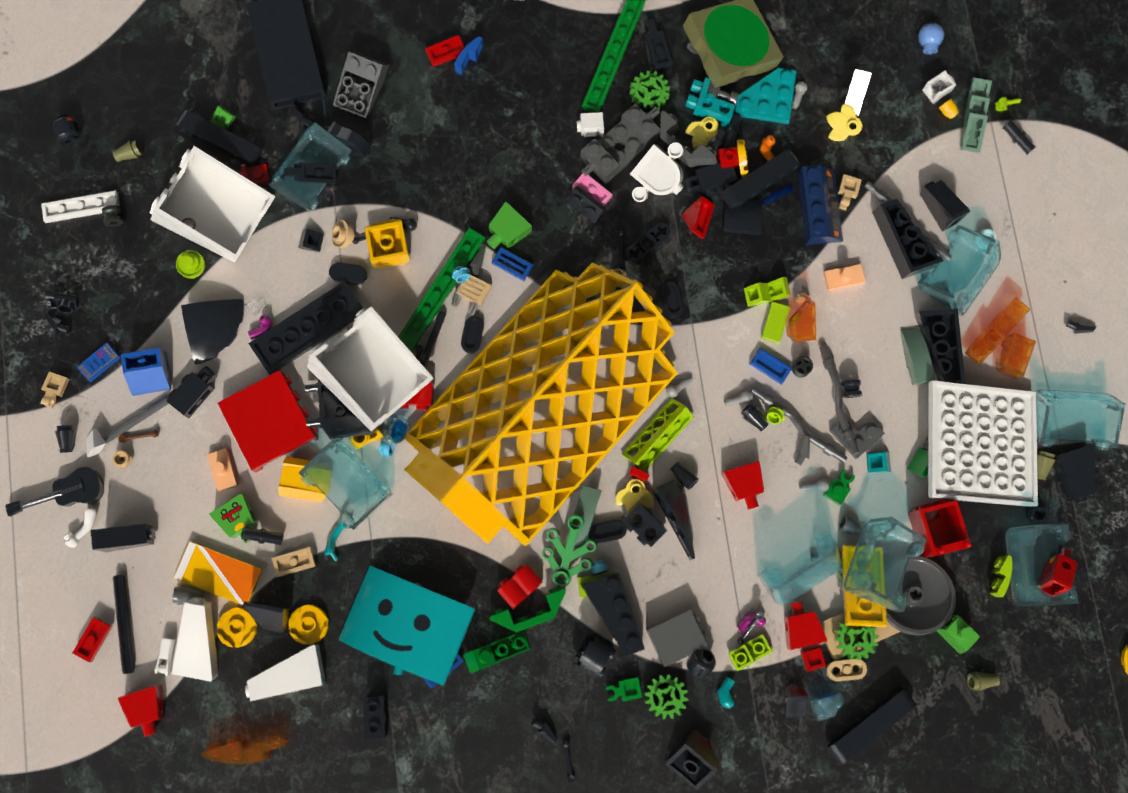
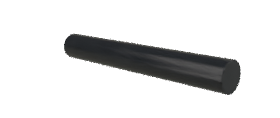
(432, 339)

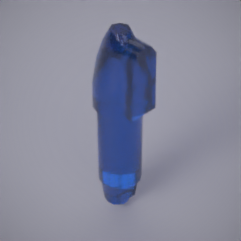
(774, 196)

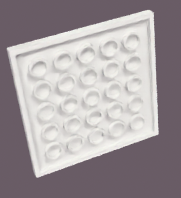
(982, 444)

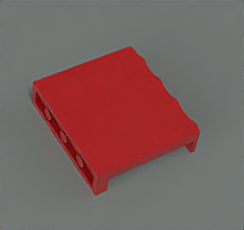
(267, 420)

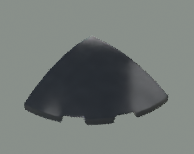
(211, 326)

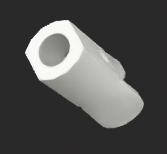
(165, 652)

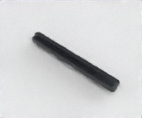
(123, 624)

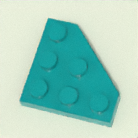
(768, 98)

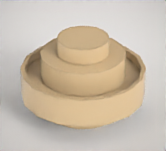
(342, 234)

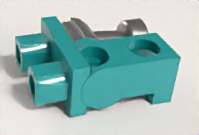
(709, 102)

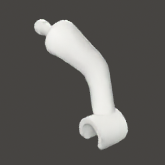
(73, 540)

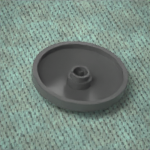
(929, 598)

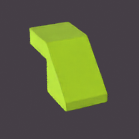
(767, 292)

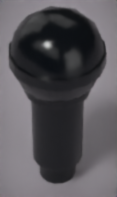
(409, 224)

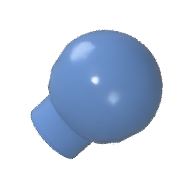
(931, 37)

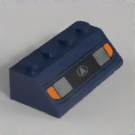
(819, 205)

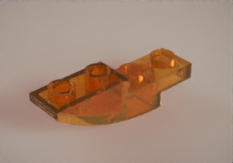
(997, 331)
(239, 753)

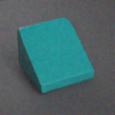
(878, 462)

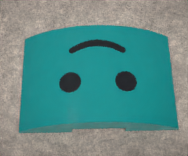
(406, 625)

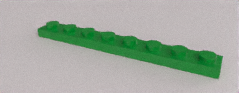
(613, 55)
(440, 290)

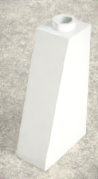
(196, 642)
(293, 674)

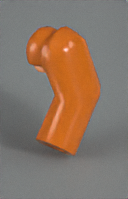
(766, 147)

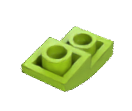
(1003, 569)
(750, 652)

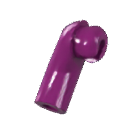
(264, 326)
(747, 620)

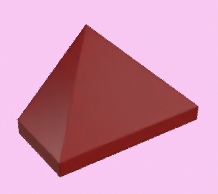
(698, 216)

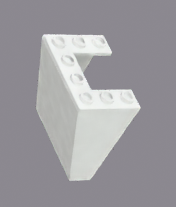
(218, 201)
(369, 369)

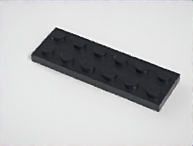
(306, 328)

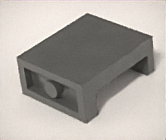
(677, 637)

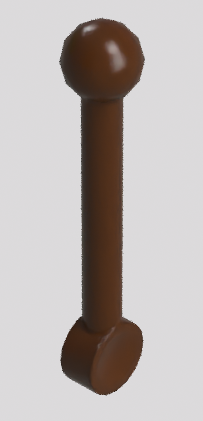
(122, 438)

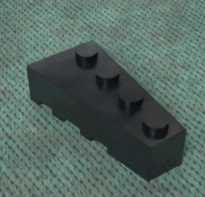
(613, 607)

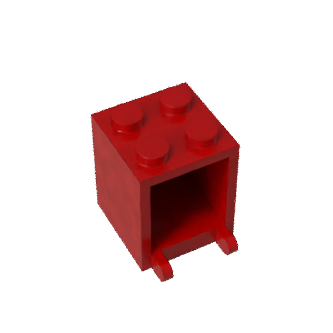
(942, 533)

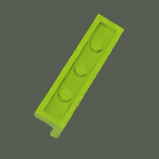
(660, 436)

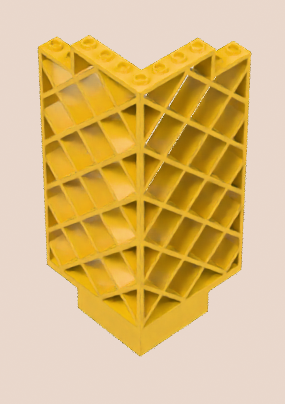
(546, 381)

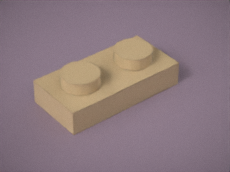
(293, 562)

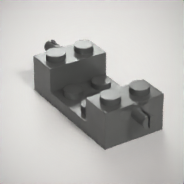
(634, 131)

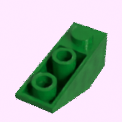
(496, 652)

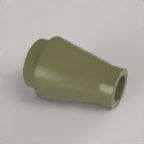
(128, 151)
(1044, 464)
(980, 681)

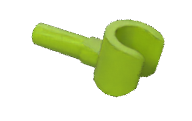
(1001, 105)

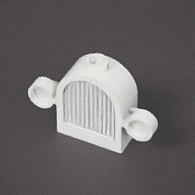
(659, 172)

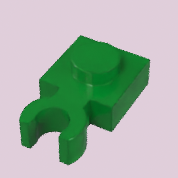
(838, 489)
(627, 689)

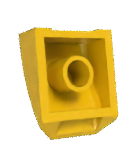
(387, 243)
(291, 482)

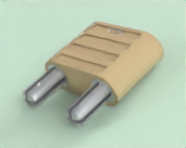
(473, 291)

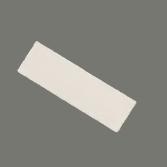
(857, 90)

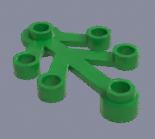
(567, 554)

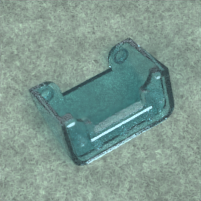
(313, 147)
(966, 273)
(1078, 417)
(346, 482)
(1030, 550)
(882, 562)
(787, 589)

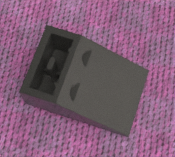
(360, 84)

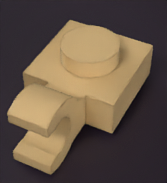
(849, 189)
(53, 386)

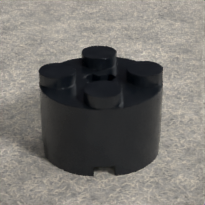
(594, 654)

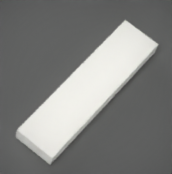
(78, 206)

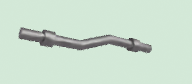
(882, 195)
(848, 434)
(828, 449)

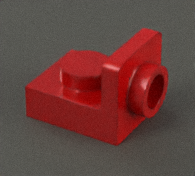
(728, 157)
(256, 174)

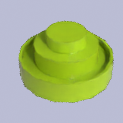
(190, 264)

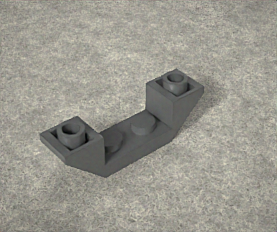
(700, 157)

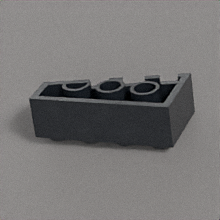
(904, 240)
(944, 343)

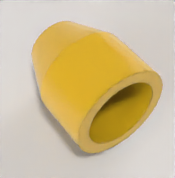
(949, 109)

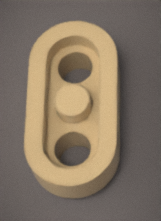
(845, 670)

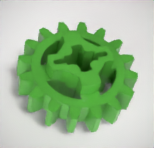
(643, 85)
(850, 644)
(673, 701)

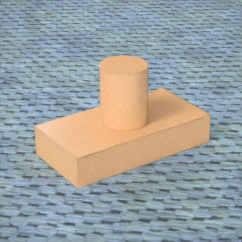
(844, 277)
(222, 469)

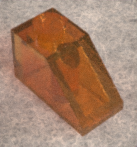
(803, 323)

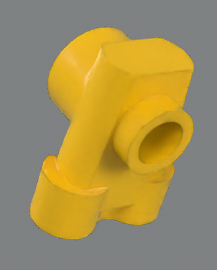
(368, 438)

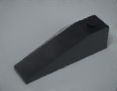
(673, 504)

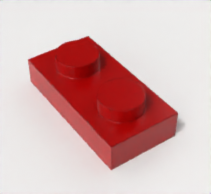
(445, 50)
(92, 639)

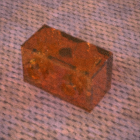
(1014, 355)

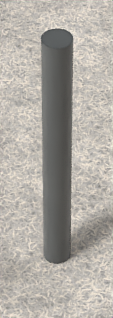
(135, 420)

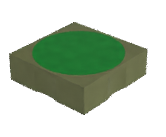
(732, 41)

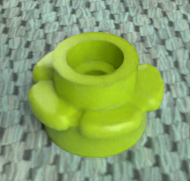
(775, 415)

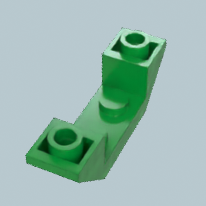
(504, 617)

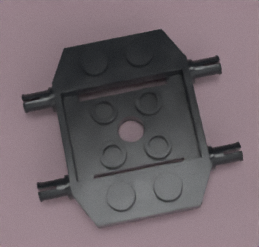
(335, 417)

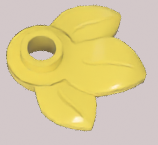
(841, 123)
(700, 133)
(629, 498)

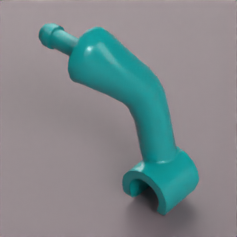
(330, 546)

